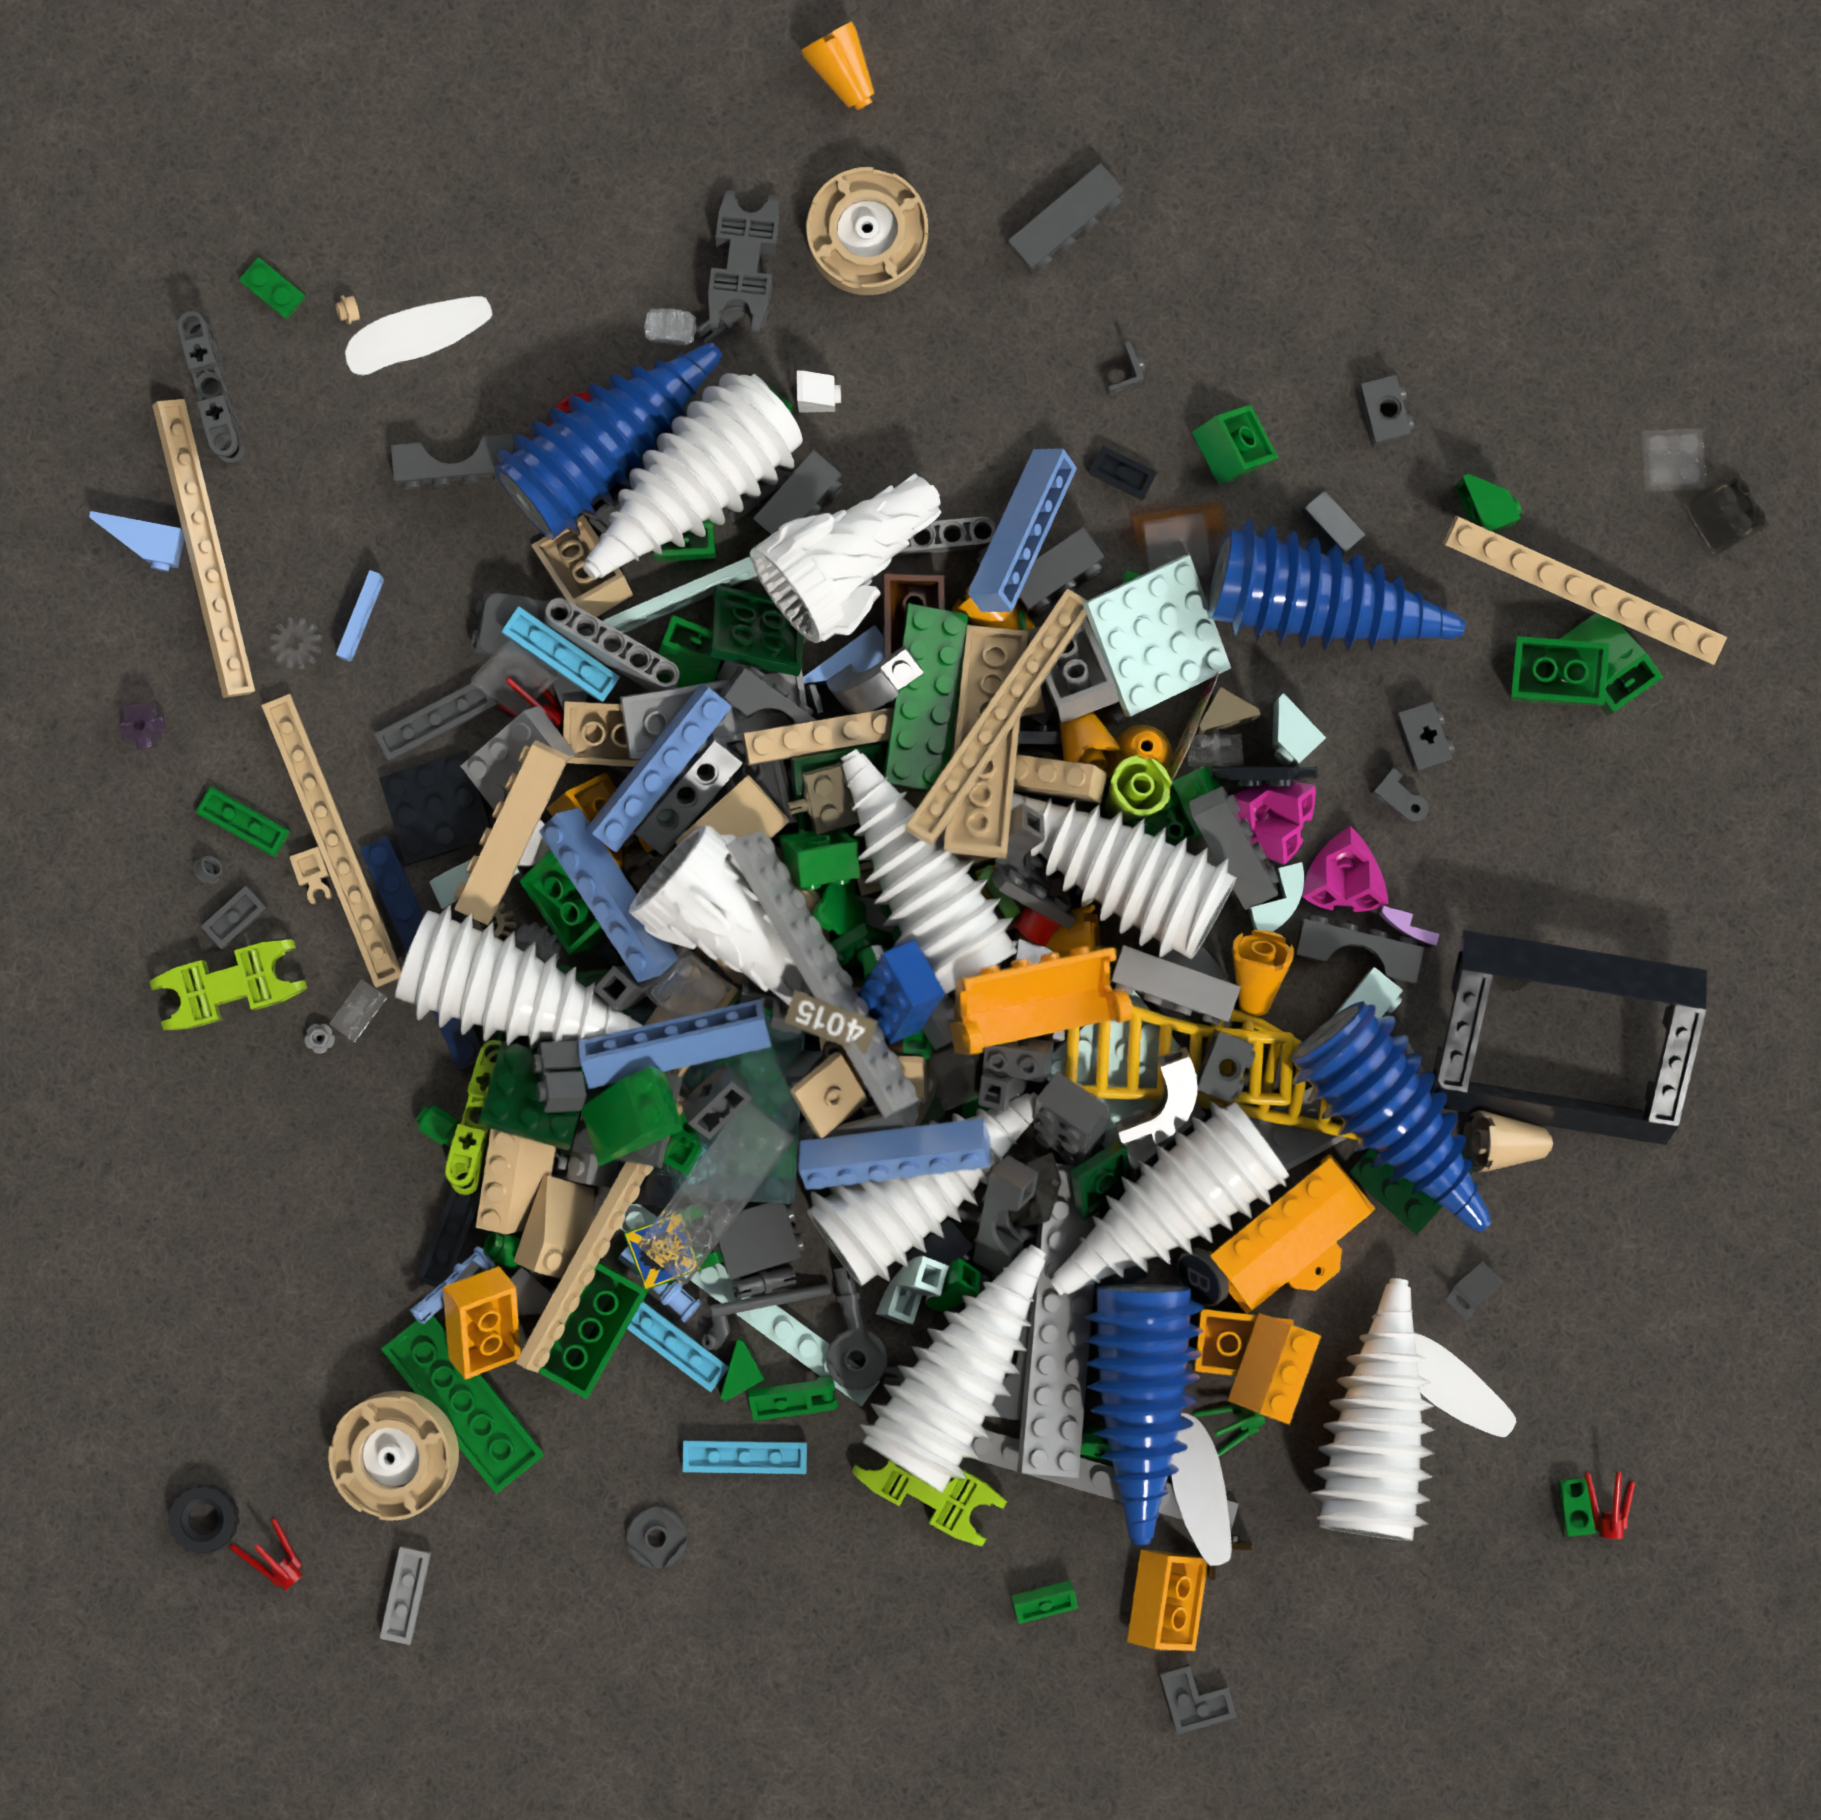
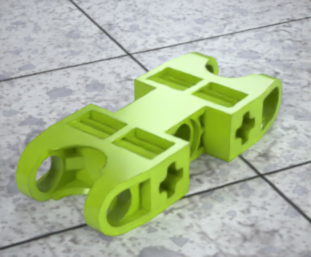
(205, 991)
(468, 1133)
(958, 1523)

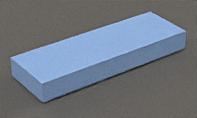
(360, 616)

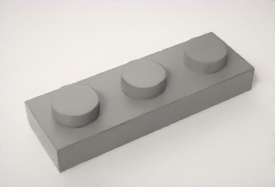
(405, 1595)

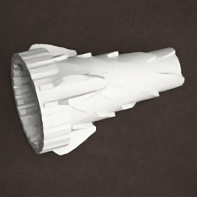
(825, 562)
(707, 903)

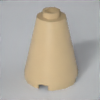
(1503, 1141)

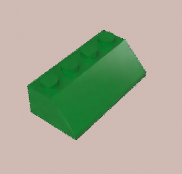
(593, 1330)

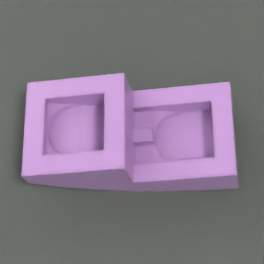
(1401, 922)

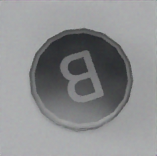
(1203, 1276)

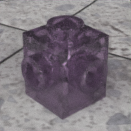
(135, 717)

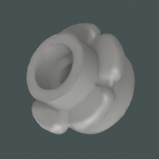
(327, 1038)

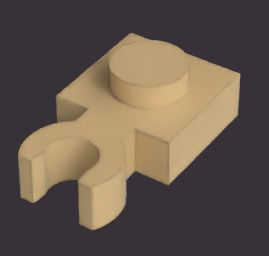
(310, 870)

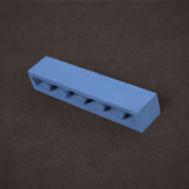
(1022, 530)
(659, 767)
(606, 893)
(675, 1043)
(894, 1153)

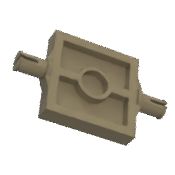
(826, 799)

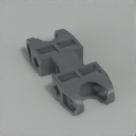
(741, 284)
(206, 367)

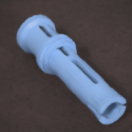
(670, 1292)
(435, 1300)

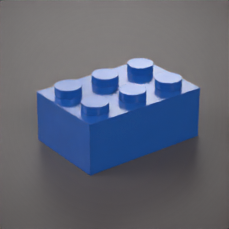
(902, 992)

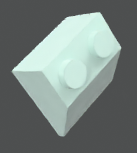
(1293, 733)

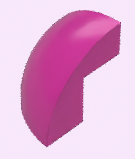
(1277, 816)
(1345, 875)

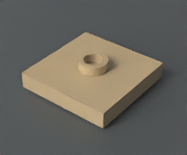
(828, 1095)

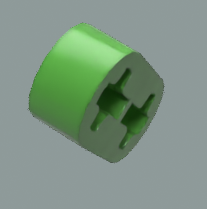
(1006, 904)

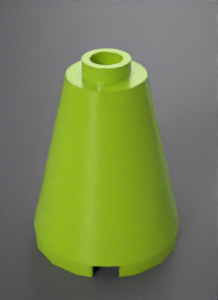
(1137, 789)

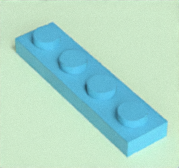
(560, 654)
(677, 1347)
(745, 1457)

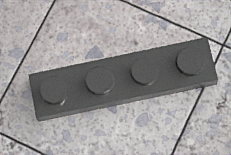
(433, 721)

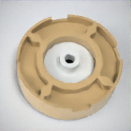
(861, 202)
(394, 1455)

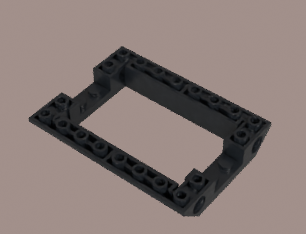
(1489, 955)

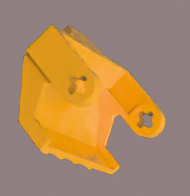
(1036, 999)
(1294, 1237)

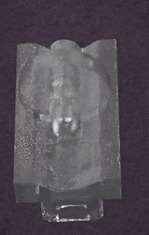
(1215, 750)
(358, 1010)

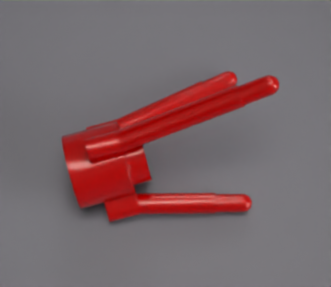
(554, 712)
(1612, 1522)
(282, 1573)

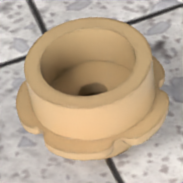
(347, 309)

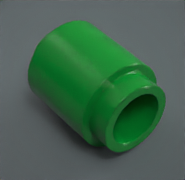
(437, 1125)
(502, 1249)

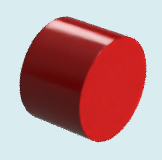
(1036, 926)

